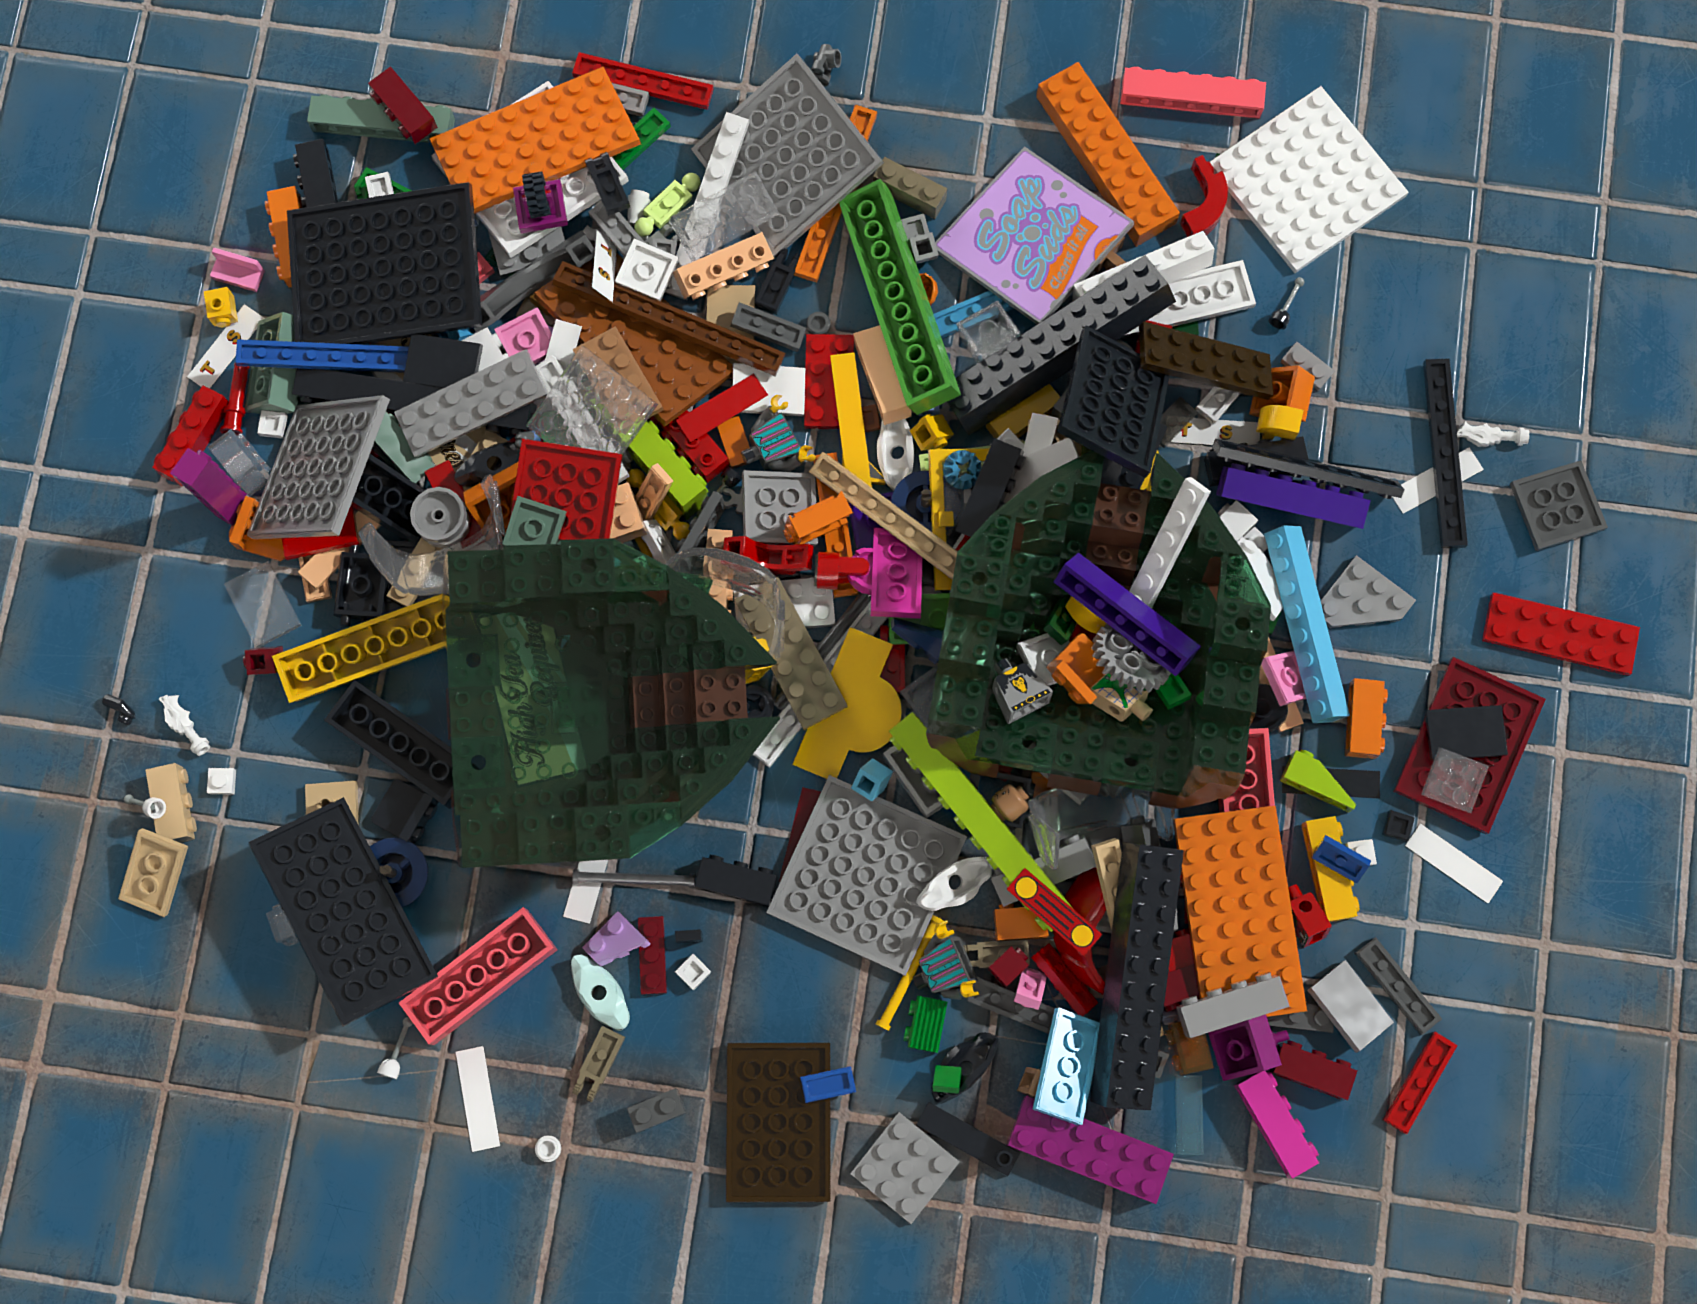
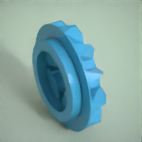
(951, 469)

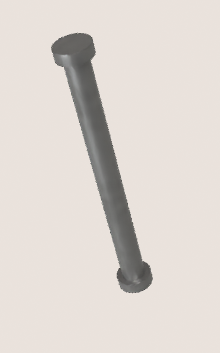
(633, 878)

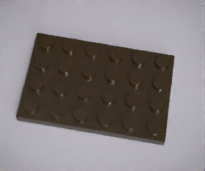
(774, 1139)

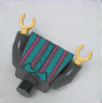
(774, 441)
(946, 966)

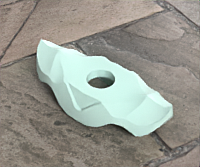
(610, 1010)

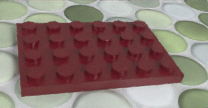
(1472, 687)

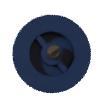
(914, 497)
(403, 867)

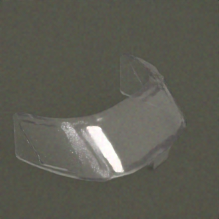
(424, 572)
(738, 574)
(1058, 817)

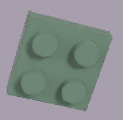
(534, 523)

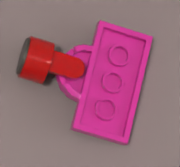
(886, 572)

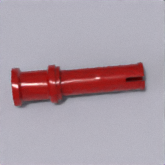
(234, 410)

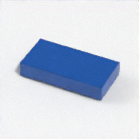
(828, 1084)

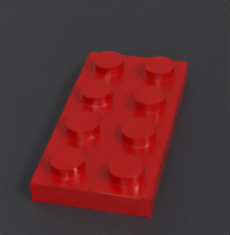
(819, 383)

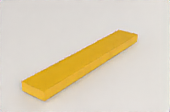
(850, 415)

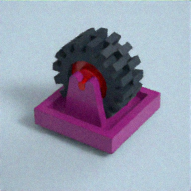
(539, 203)

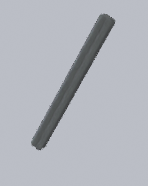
(834, 635)

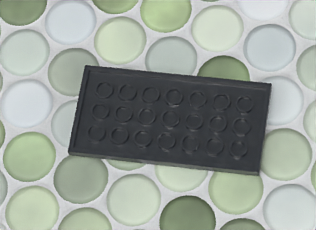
(343, 911)

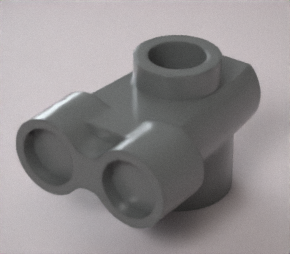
(824, 61)

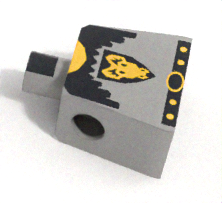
(1019, 690)

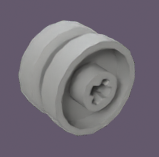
(426, 516)

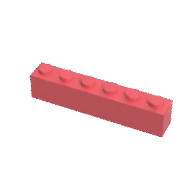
(1193, 92)

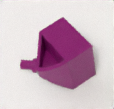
(1246, 1047)

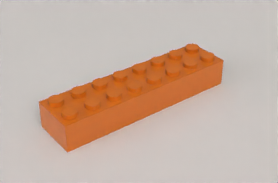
(1107, 152)

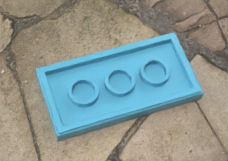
(1067, 1067)

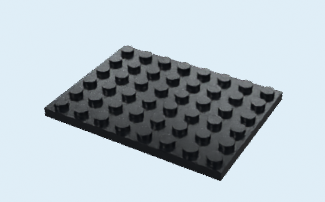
(385, 266)

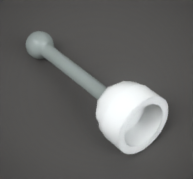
(152, 804)
(390, 1067)

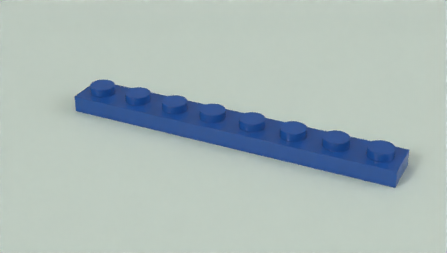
(321, 356)

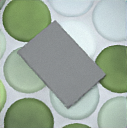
(1350, 1006)

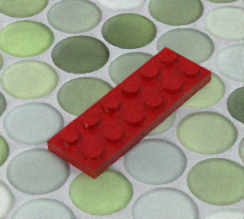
(1561, 634)

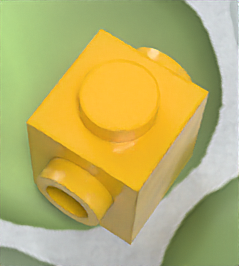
(220, 307)
(931, 432)

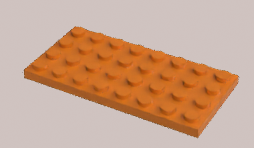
(540, 133)
(1239, 901)

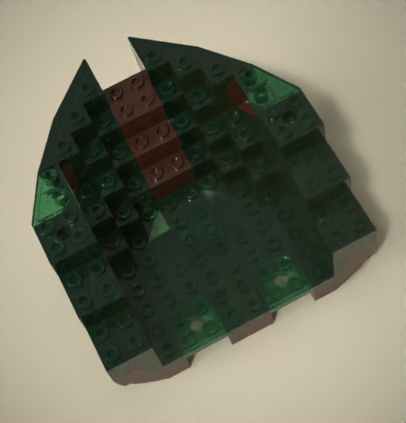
(1006, 594)
(596, 701)

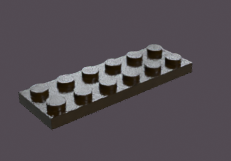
(1205, 360)

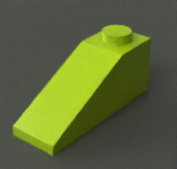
(1313, 778)

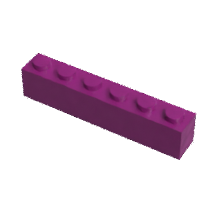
(209, 484)

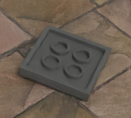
(1558, 505)

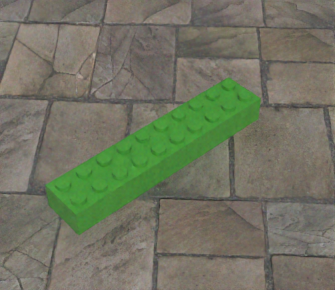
(899, 297)

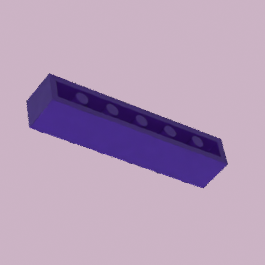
(1293, 497)
(1127, 614)

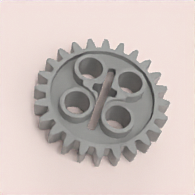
(1126, 661)

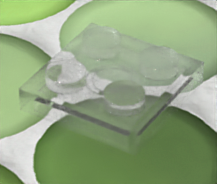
(1455, 780)

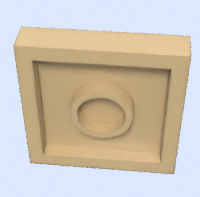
(322, 794)

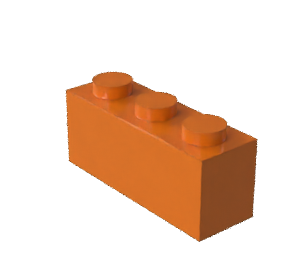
(1365, 718)

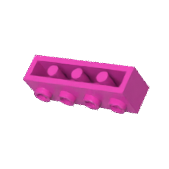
(1276, 1123)

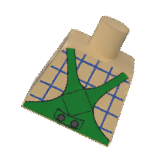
(1119, 700)

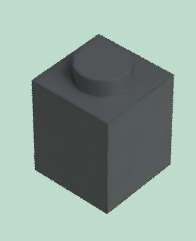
(1141, 831)

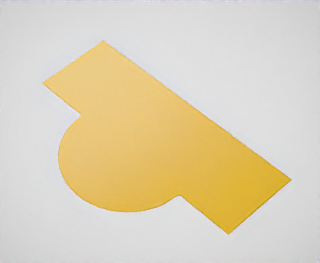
(870, 711)

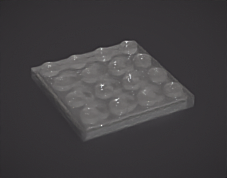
(592, 407)

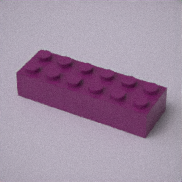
(1092, 1152)

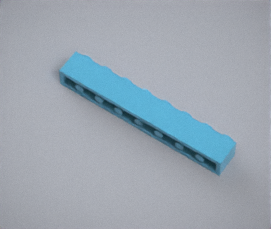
(1307, 624)

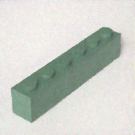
(366, 118)

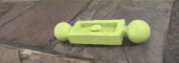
(667, 204)

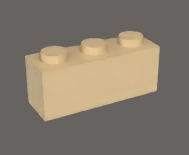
(169, 785)

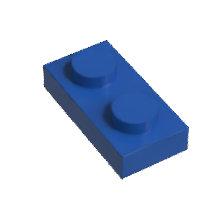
(1341, 859)

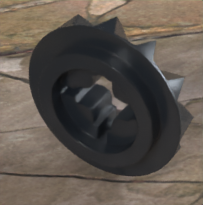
(766, 702)

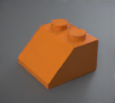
(1290, 388)

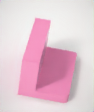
(237, 270)

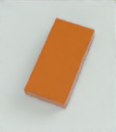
(733, 440)

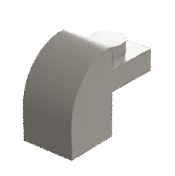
(919, 239)

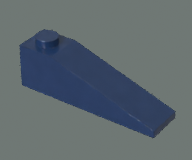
(919, 637)

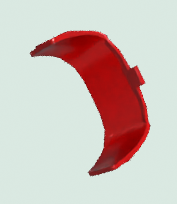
(1088, 901)

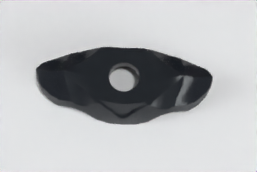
(475, 467)
(976, 1051)

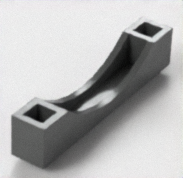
(501, 298)

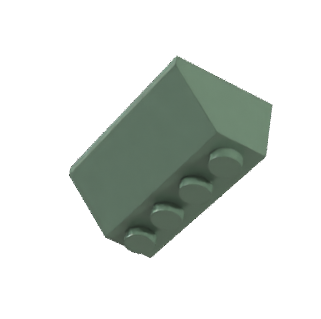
(271, 386)

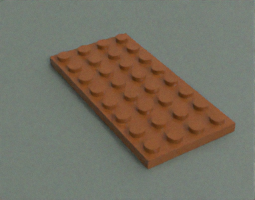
(673, 366)

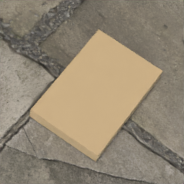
(153, 872)

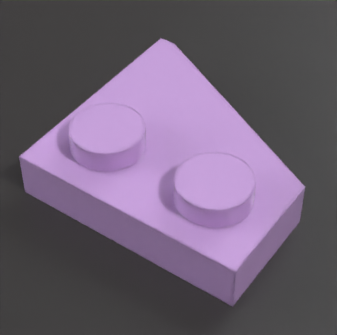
(614, 940)

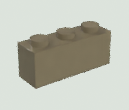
(912, 188)

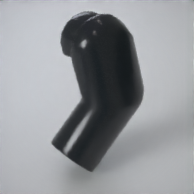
(121, 706)

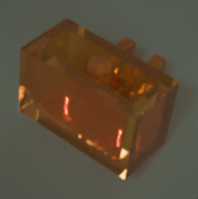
(1190, 1053)

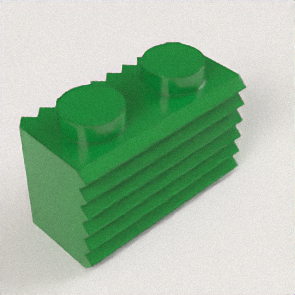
(926, 1024)

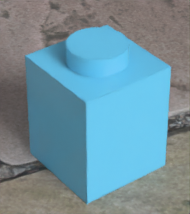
(872, 779)

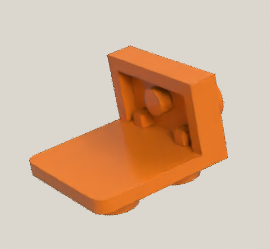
(238, 533)
(1077, 669)

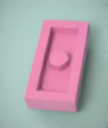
(1030, 988)

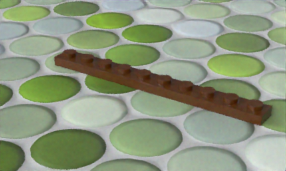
(672, 320)

